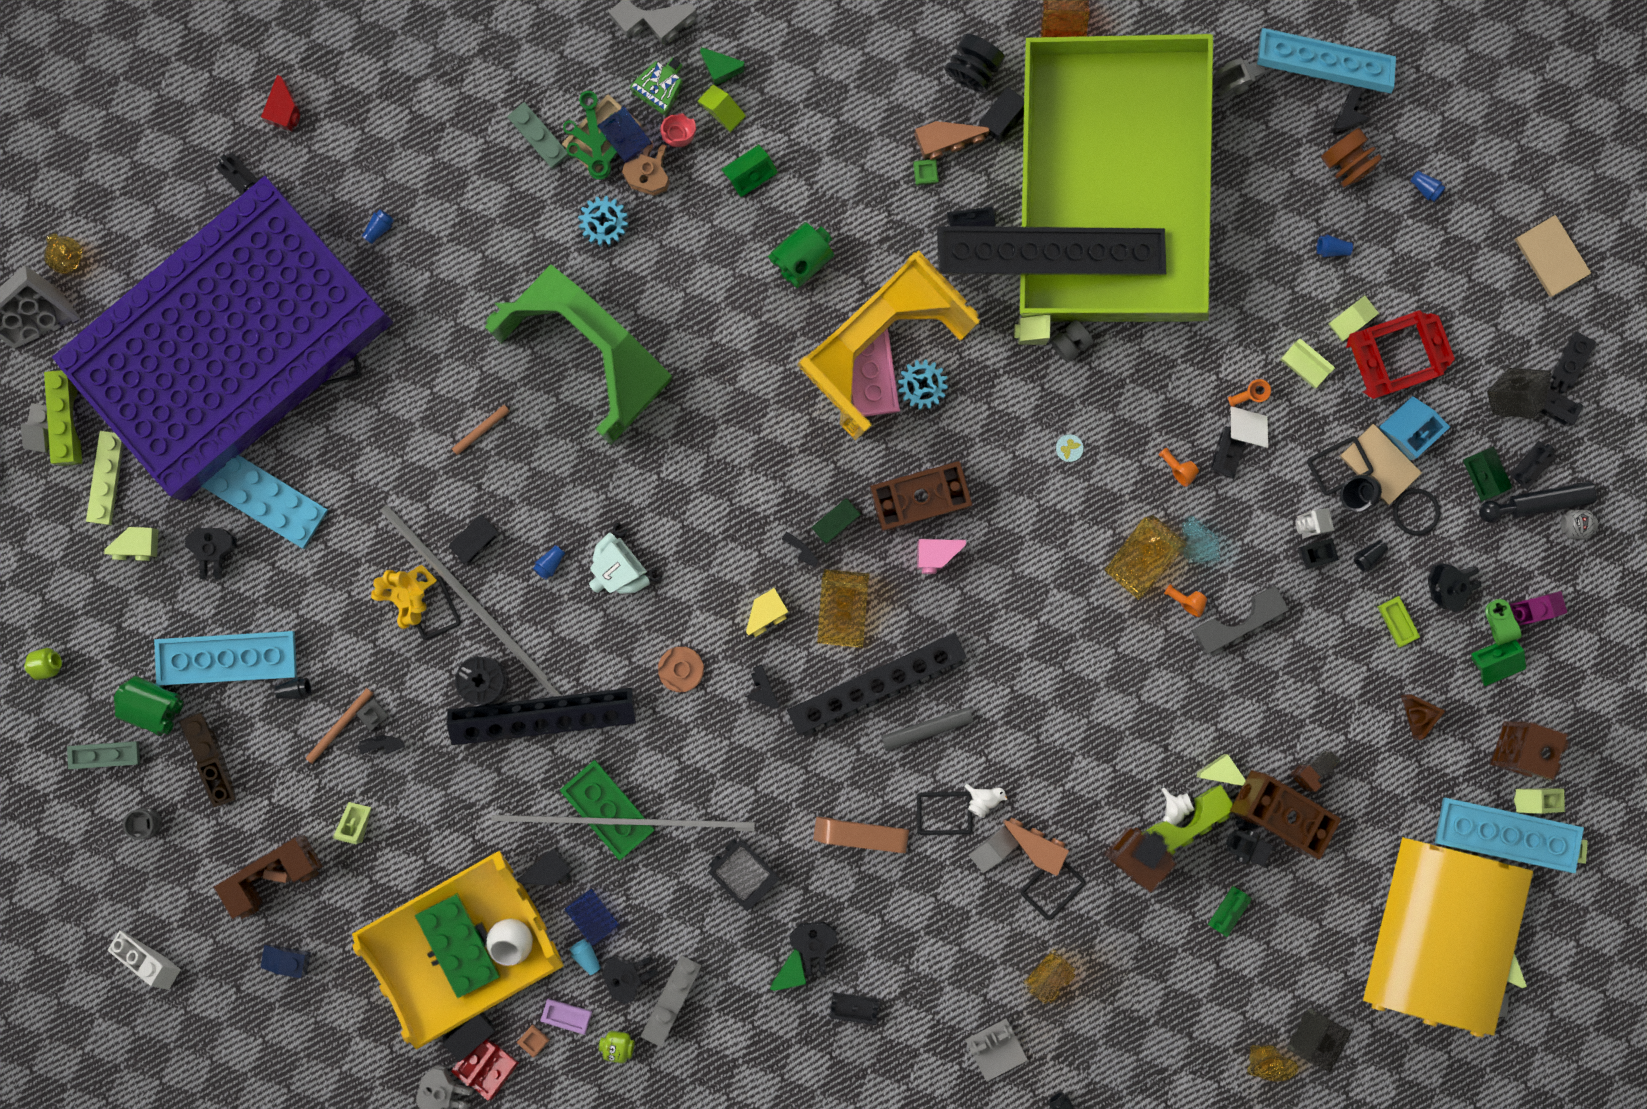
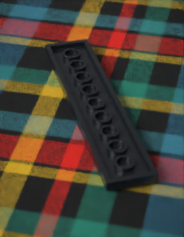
(1051, 251)

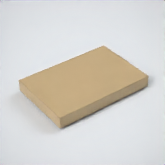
(603, 111)
(1552, 256)
(1389, 464)

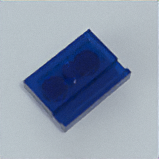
(624, 134)
(592, 917)

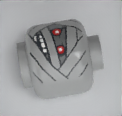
(1579, 524)

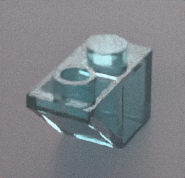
(1202, 543)

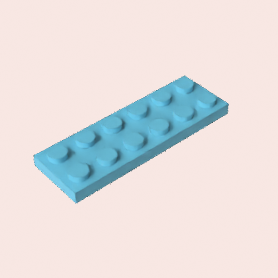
(1326, 60)
(267, 500)
(225, 658)
(1509, 835)

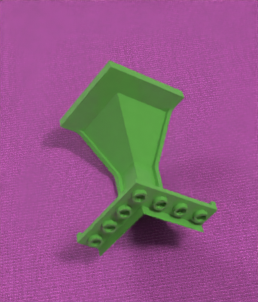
(631, 371)

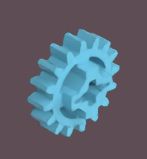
(593, 220)
(913, 379)

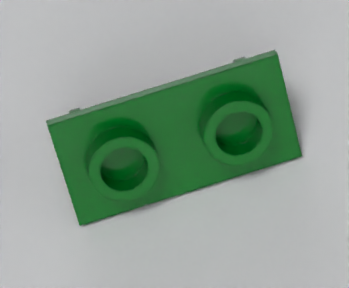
(1229, 911)

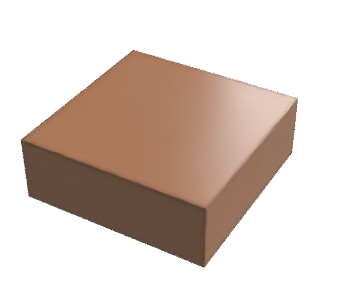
(277, 875)
(533, 1041)

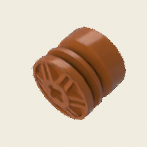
(1351, 158)

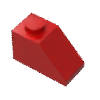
(281, 107)

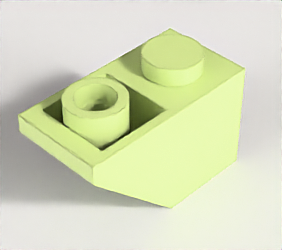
(134, 542)

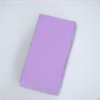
(566, 1016)

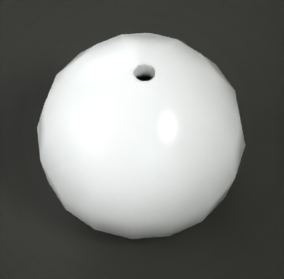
(509, 942)

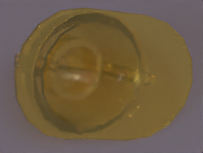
(1270, 1064)

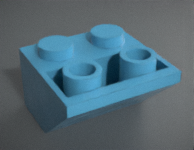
(1414, 428)

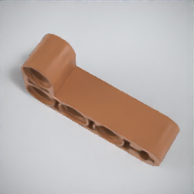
(860, 835)

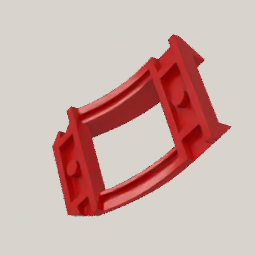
(1371, 363)

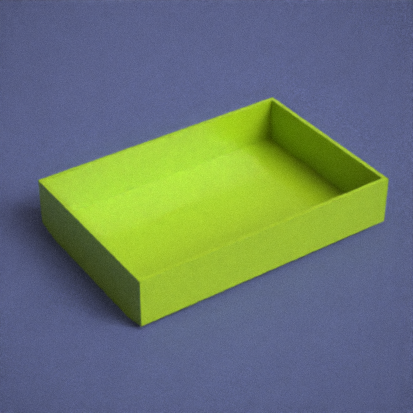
(1120, 143)

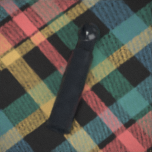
(1540, 501)

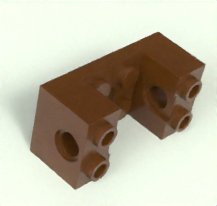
(896, 500)
(1521, 748)
(1269, 802)
(1142, 875)
(240, 894)

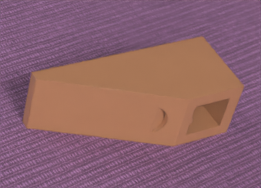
(945, 136)
(1042, 852)

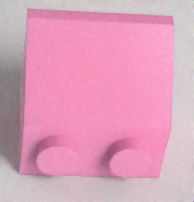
(935, 554)

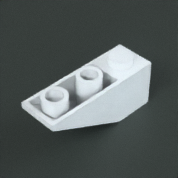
(1314, 523)
(144, 961)

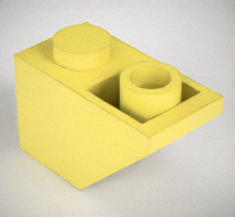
(765, 610)

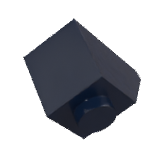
(285, 961)

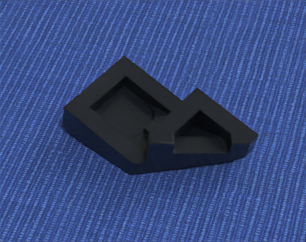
(805, 555)
(388, 742)

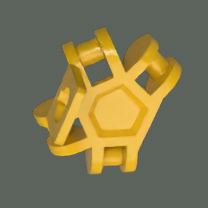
(405, 593)

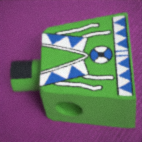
(659, 86)

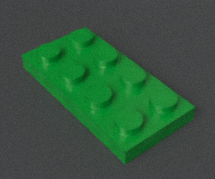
(598, 796)
(457, 945)

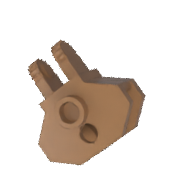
(647, 169)

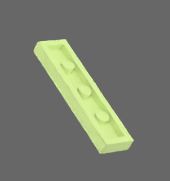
(105, 478)

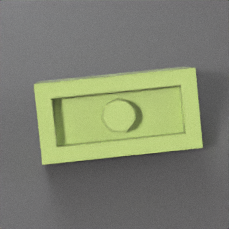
(1307, 363)

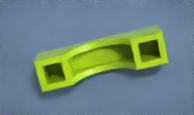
(63, 439)
(1209, 807)

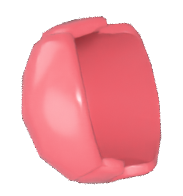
(678, 130)

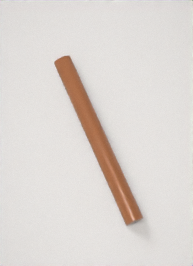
(340, 724)

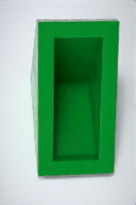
(721, 66)
(790, 974)

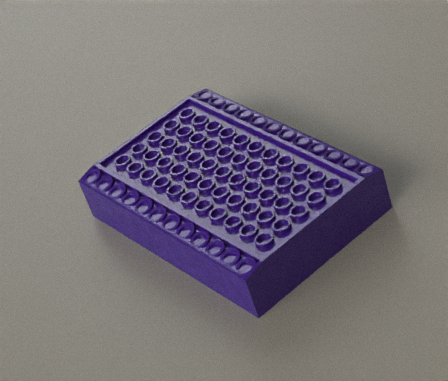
(222, 340)

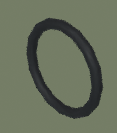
(1397, 520)

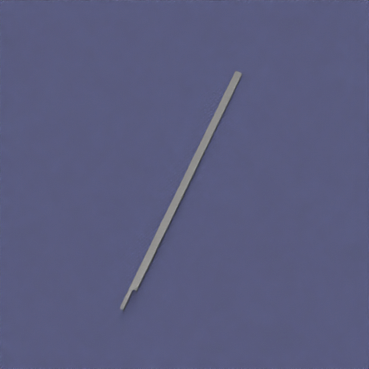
(467, 597)
(739, 826)

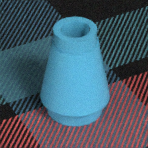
(584, 955)

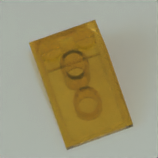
(1145, 556)
(843, 608)
(1049, 977)

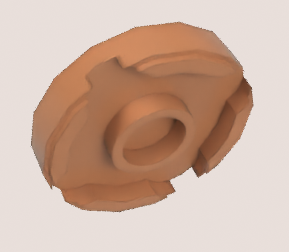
(680, 669)

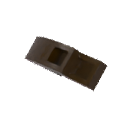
(209, 759)

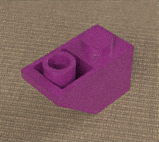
(1539, 608)

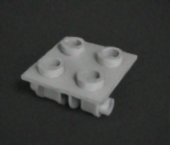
(996, 1050)

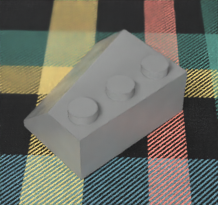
(31, 307)

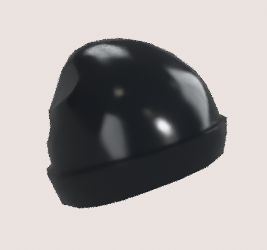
(1360, 493)

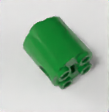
(802, 254)
(147, 705)

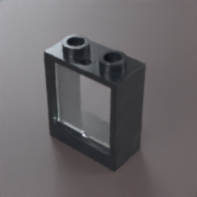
(743, 873)

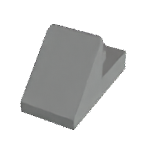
(35, 433)

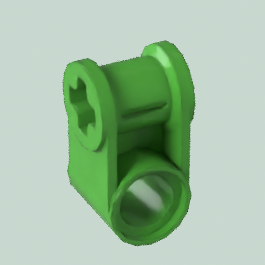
(1502, 624)

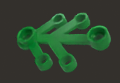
(594, 141)

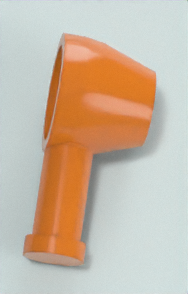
(1251, 393)
(1183, 472)
(1193, 604)

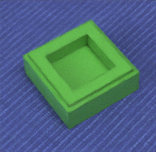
(925, 172)

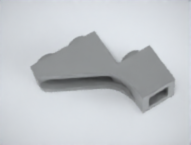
(662, 22)
(671, 1001)

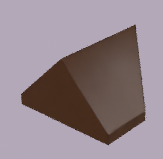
(1420, 715)

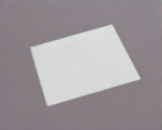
(1249, 427)

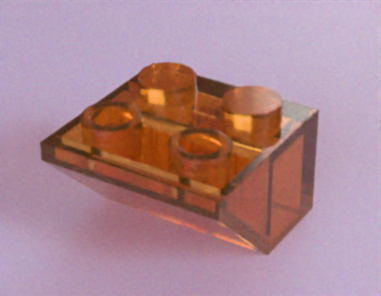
(1064, 18)

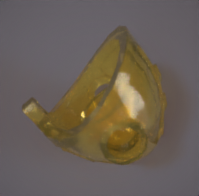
(62, 253)

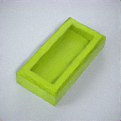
(1398, 621)

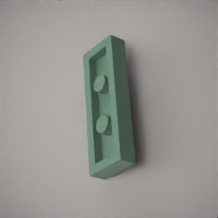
(538, 135)
(103, 755)

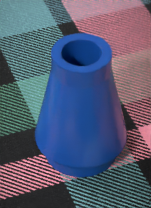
(1428, 186)
(377, 226)
(1330, 246)
(548, 563)

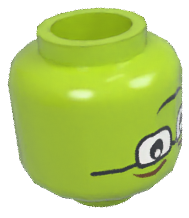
(617, 1047)

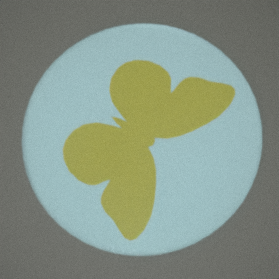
(1069, 448)

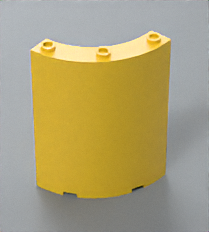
(1447, 937)
(420, 992)

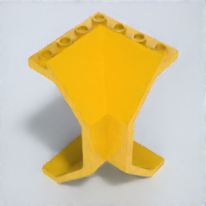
(910, 294)

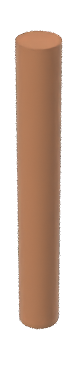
(480, 430)

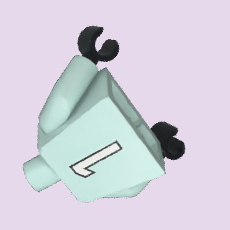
(617, 566)

